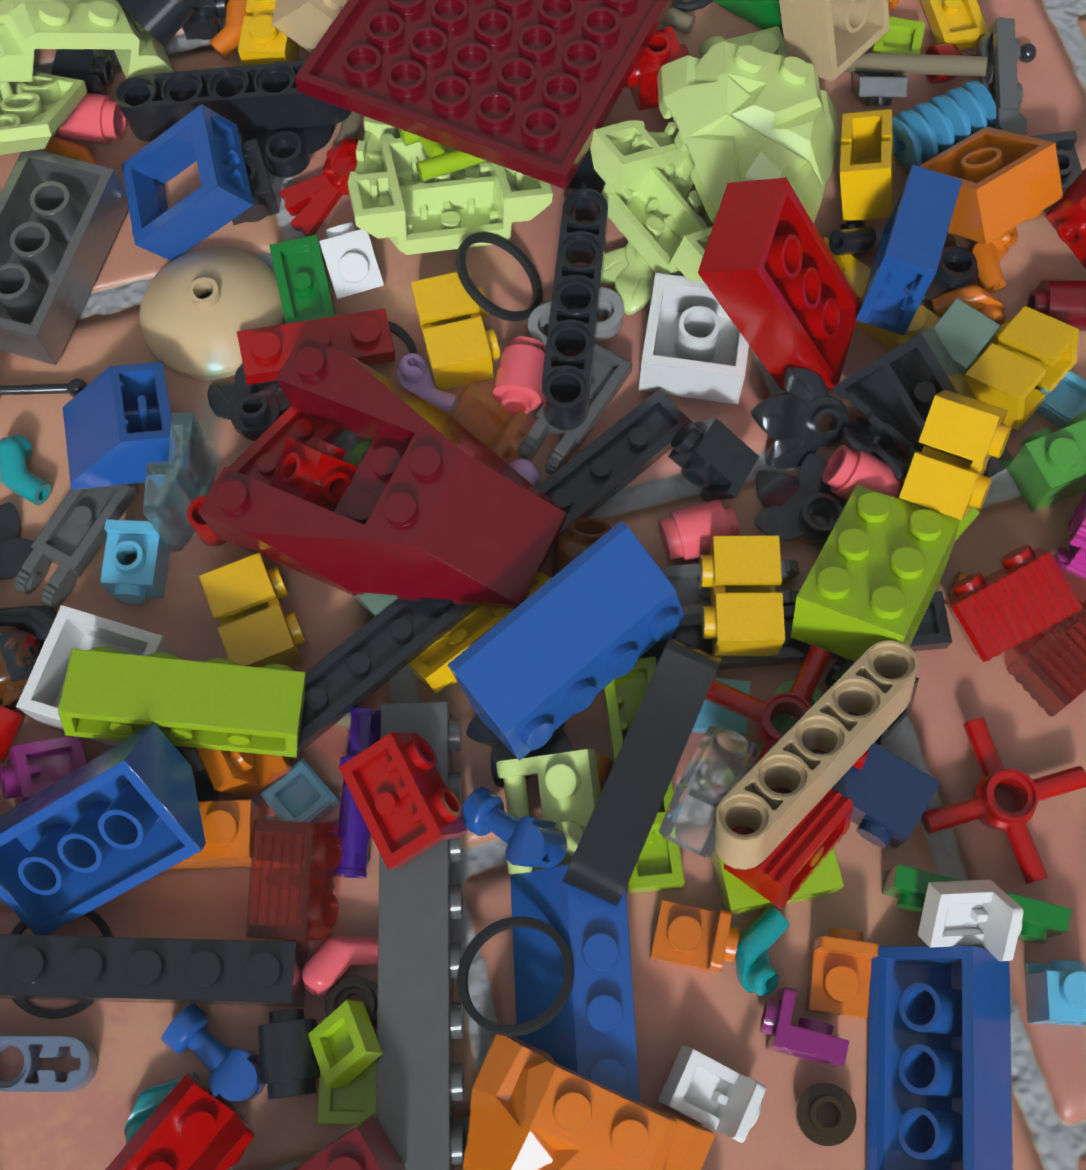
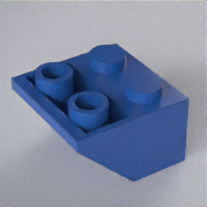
(118, 426)

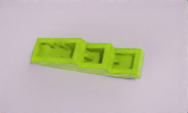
(660, 859)

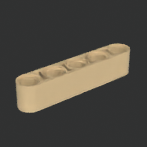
(808, 774)

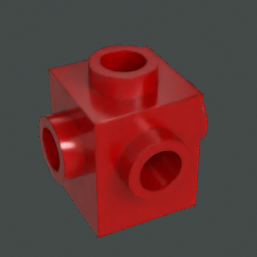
(660, 51)
(313, 472)

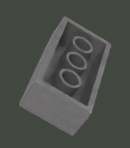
(53, 242)

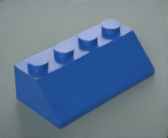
(568, 641)
(99, 832)
(598, 1021)
(939, 1060)

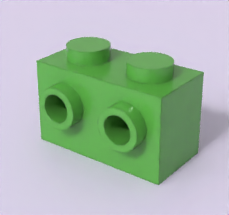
(1051, 464)

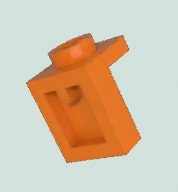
(242, 772)
(694, 937)
(840, 974)

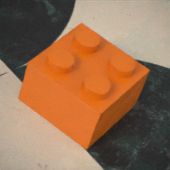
(1002, 183)

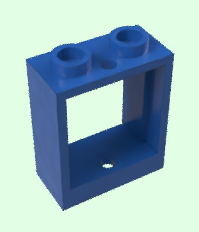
(223, 177)
(909, 250)

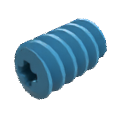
(941, 123)

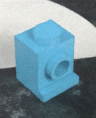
(143, 577)
(1056, 993)

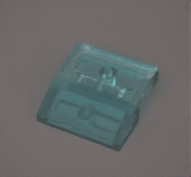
(179, 481)

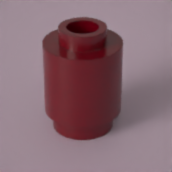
(1061, 300)

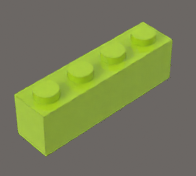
(189, 701)

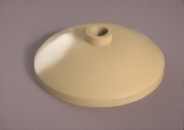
(199, 334)

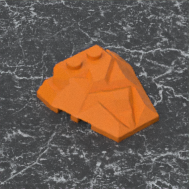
(551, 1118)

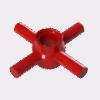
(792, 702)
(1024, 790)

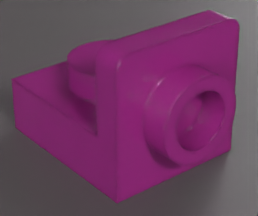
(39, 765)
(808, 1041)

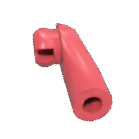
(334, 958)

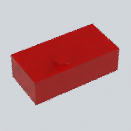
(779, 281)

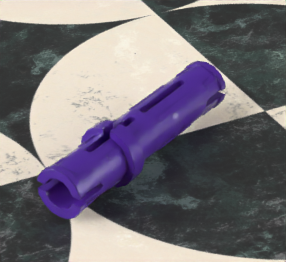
(353, 832)

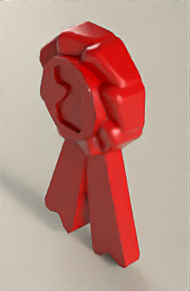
(317, 196)

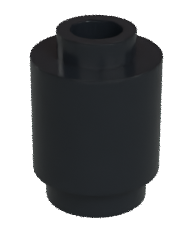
(287, 1054)

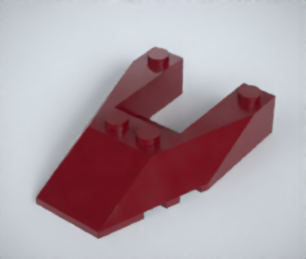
(422, 512)

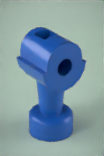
(529, 839)
(232, 1071)

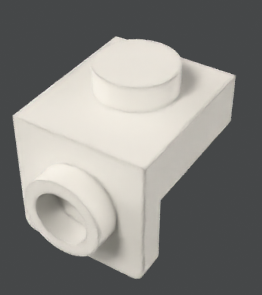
(350, 260)
(971, 915)
(713, 1094)

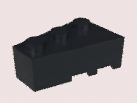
(901, 388)

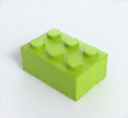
(873, 575)

